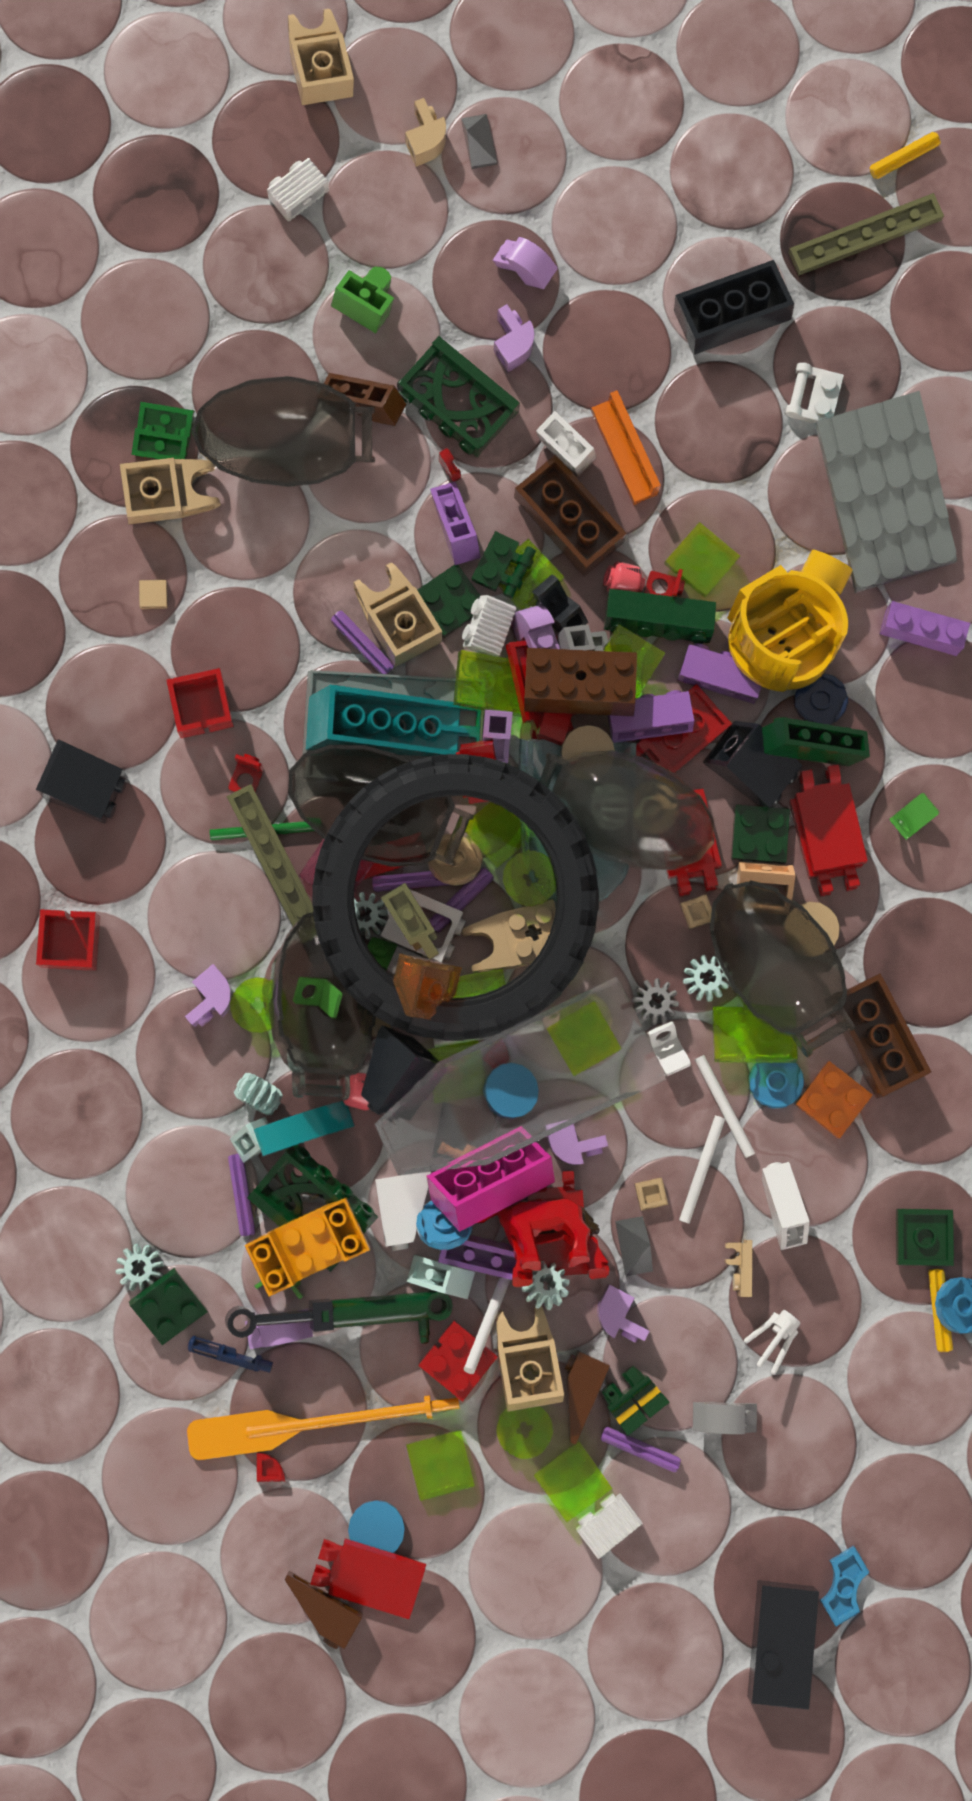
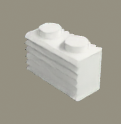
(297, 189)
(488, 625)
(608, 1524)

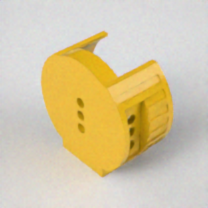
(801, 613)

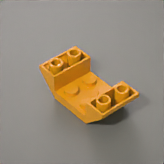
(307, 1246)

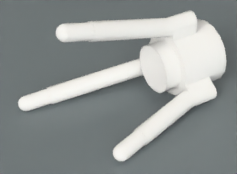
(785, 1327)

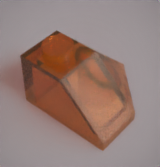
(424, 984)

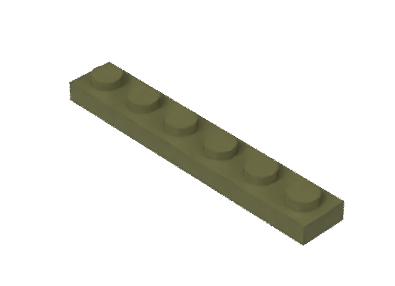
(866, 234)
(271, 853)

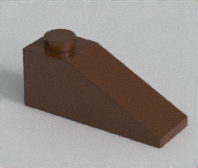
(367, 393)
(583, 1385)
(329, 1615)

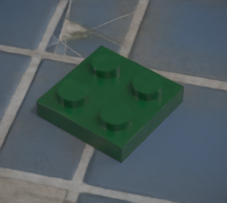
(450, 599)
(760, 834)
(924, 1237)
(168, 1306)

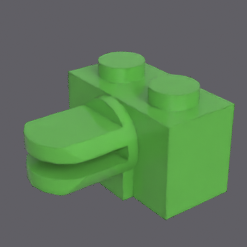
(365, 297)

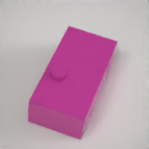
(480, 1191)

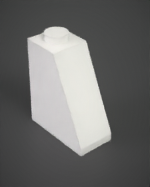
(399, 1205)
(785, 1205)

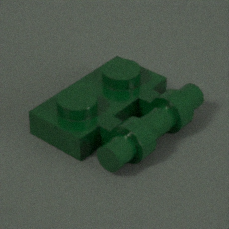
(495, 562)

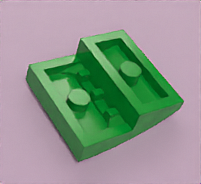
(162, 431)

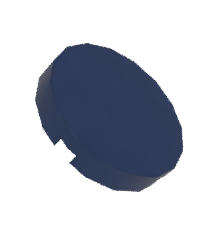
(822, 701)

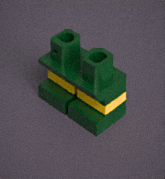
(640, 1389)

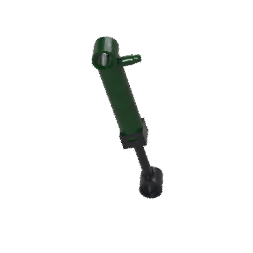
(352, 1312)

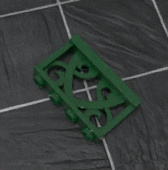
(449, 362)
(274, 1202)

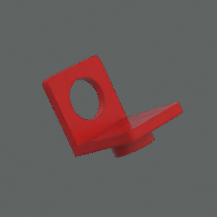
(674, 584)
(246, 765)

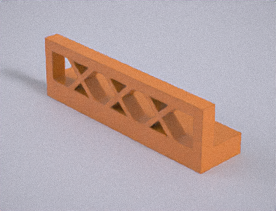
(626, 449)

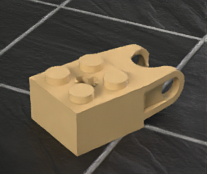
(320, 61)
(174, 485)
(395, 608)
(509, 938)
(524, 1352)

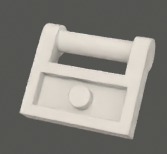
(823, 394)

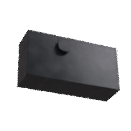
(733, 307)
(783, 1644)

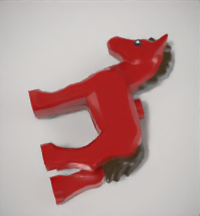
(545, 1222)

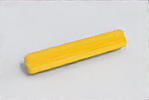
(905, 155)
(942, 1335)

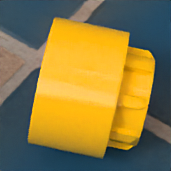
(828, 569)

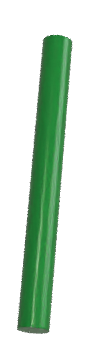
(281, 828)

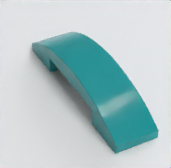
(303, 1127)

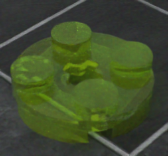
(516, 886)
(240, 1005)
(538, 1437)

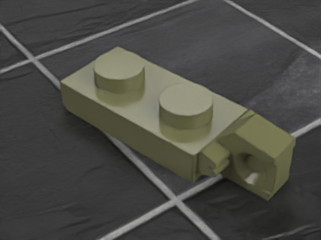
(411, 919)

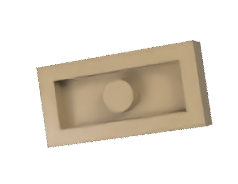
(743, 1279)

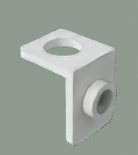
(669, 1049)

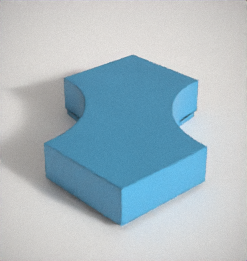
(847, 1574)

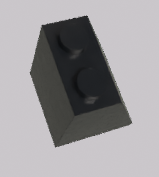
(744, 765)
(81, 782)
(394, 1068)

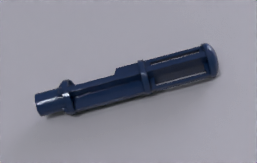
(229, 1355)

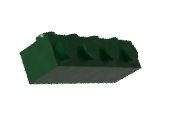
(660, 616)
(815, 741)

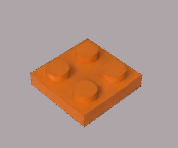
(833, 1099)

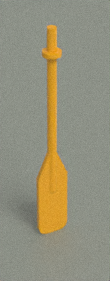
(269, 1429)

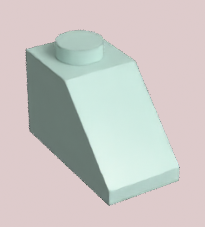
(246, 1141)
(440, 1277)

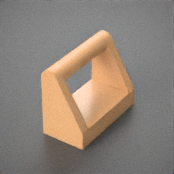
(767, 874)

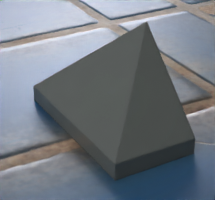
(479, 141)
(634, 1246)

